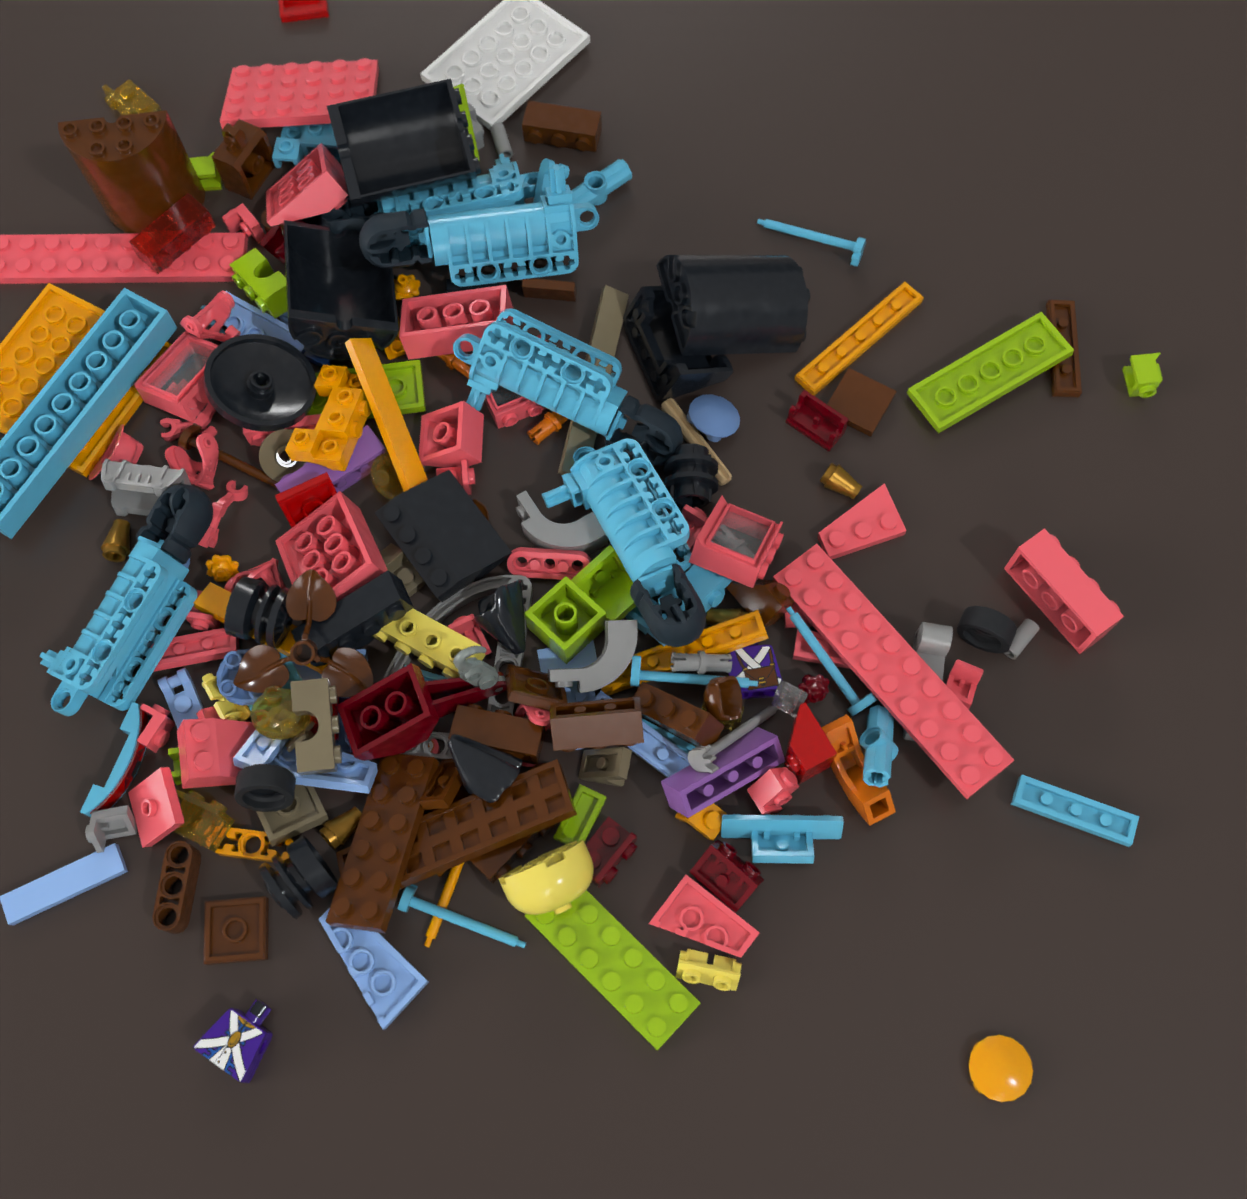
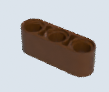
(170, 874)

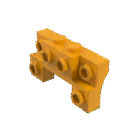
(339, 423)

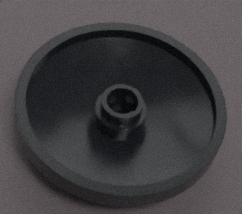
(259, 382)

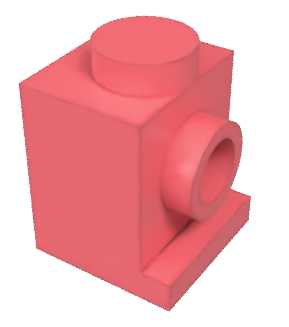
(773, 790)

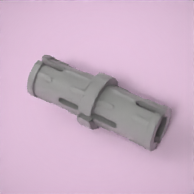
(701, 662)

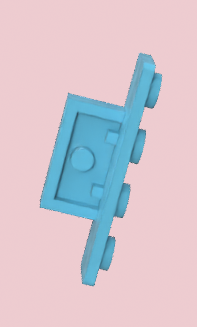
(782, 836)

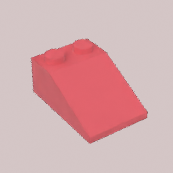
(209, 749)

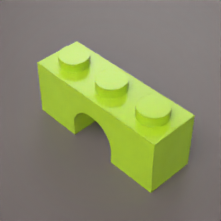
(260, 282)

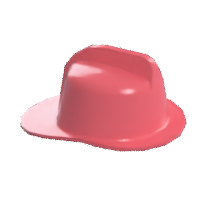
(121, 448)

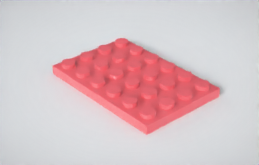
(295, 92)

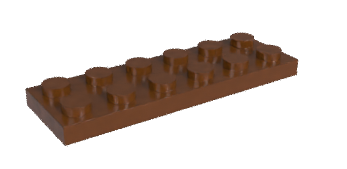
(382, 844)

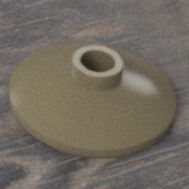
(270, 454)

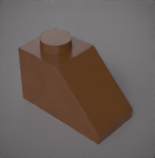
(766, 596)

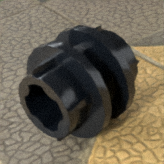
(691, 475)

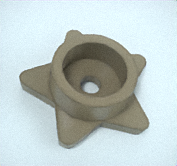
(303, 736)

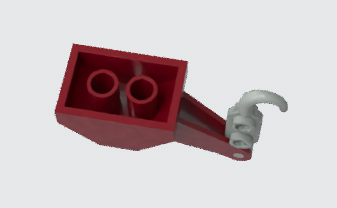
(406, 708)

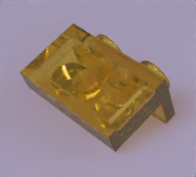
(129, 99)
(204, 822)

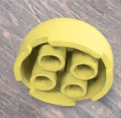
(550, 880)

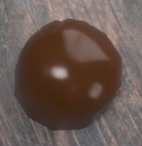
(723, 698)

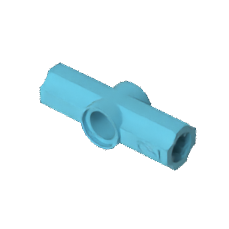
(600, 184)
(878, 747)

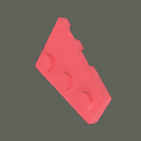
(704, 918)

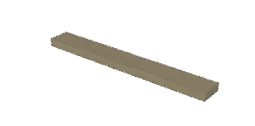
(604, 338)

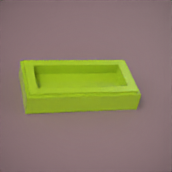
(588, 807)

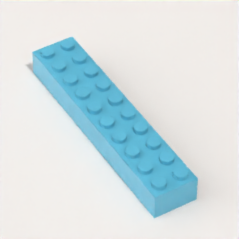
(77, 403)

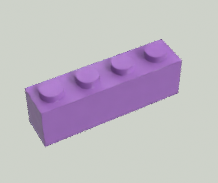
(359, 466)
(738, 765)

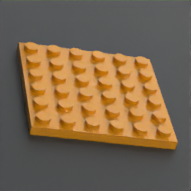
(38, 349)

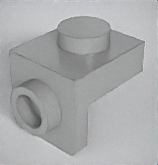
(110, 824)

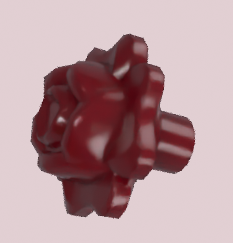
(815, 687)

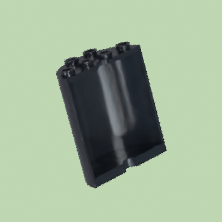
(403, 142)
(335, 292)
(735, 303)

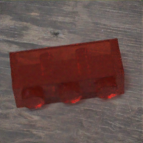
(172, 233)

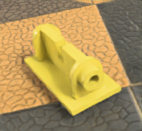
(224, 708)
(694, 969)

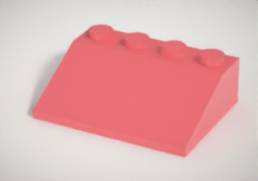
(307, 189)
(335, 545)

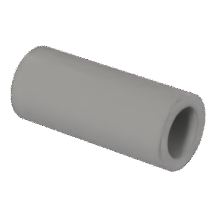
(501, 140)
(1023, 636)

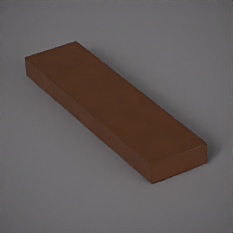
(1066, 374)

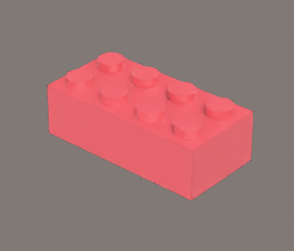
(436, 321)
(1063, 591)

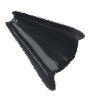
(503, 616)
(483, 768)

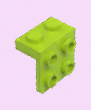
(607, 584)

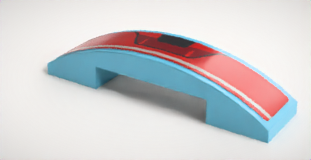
(125, 767)

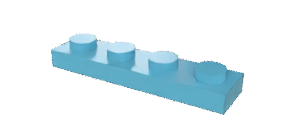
(1075, 810)

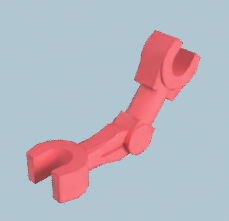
(178, 426)
(219, 508)

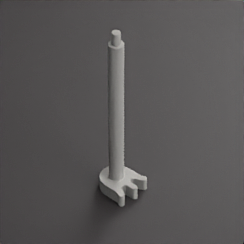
(702, 756)

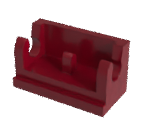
(817, 420)

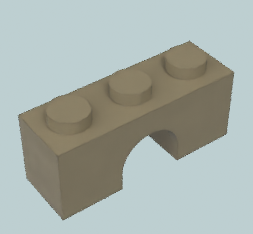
(320, 752)

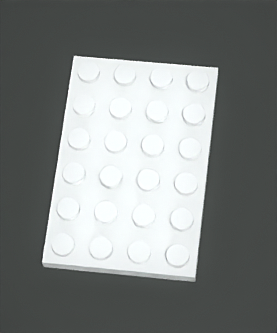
(508, 57)

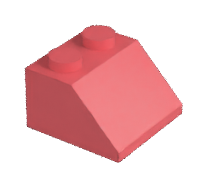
(451, 436)

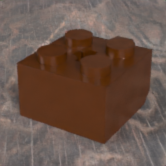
(243, 158)

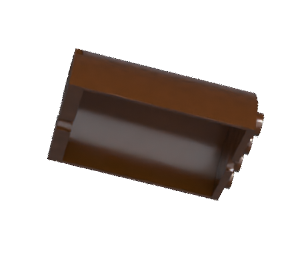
(133, 166)

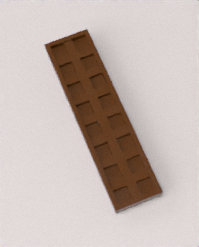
(477, 827)

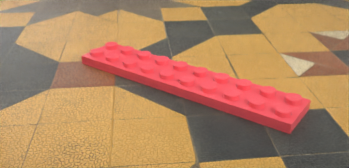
(112, 259)
(894, 672)

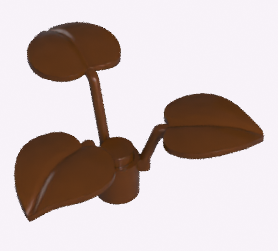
(311, 600)

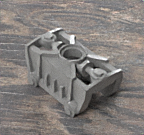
(137, 486)

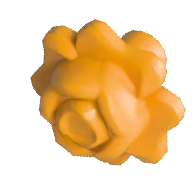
(406, 287)
(222, 568)

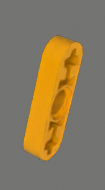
(229, 850)

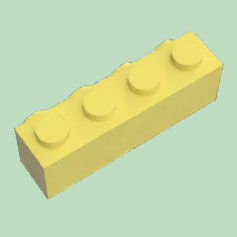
(427, 640)

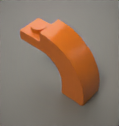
(848, 766)

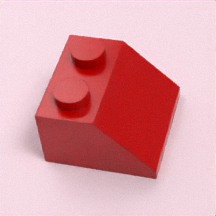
(808, 747)

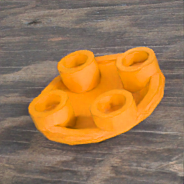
(1000, 1068)

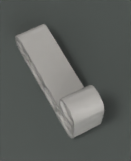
(932, 645)

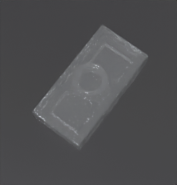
(788, 698)

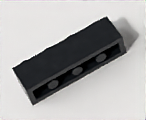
(359, 615)

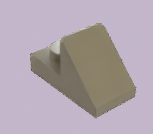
(401, 567)
(605, 765)

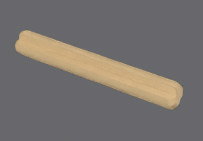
(693, 436)

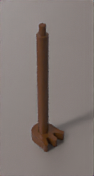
(188, 440)

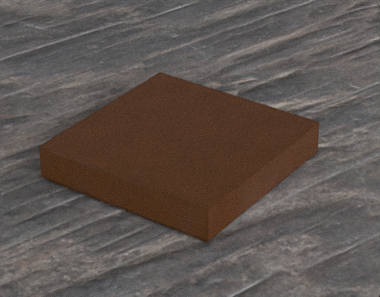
(861, 401)
(532, 688)
(236, 930)

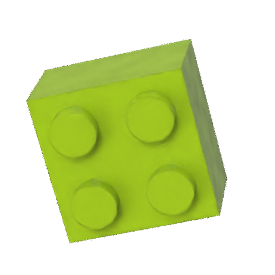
(566, 619)

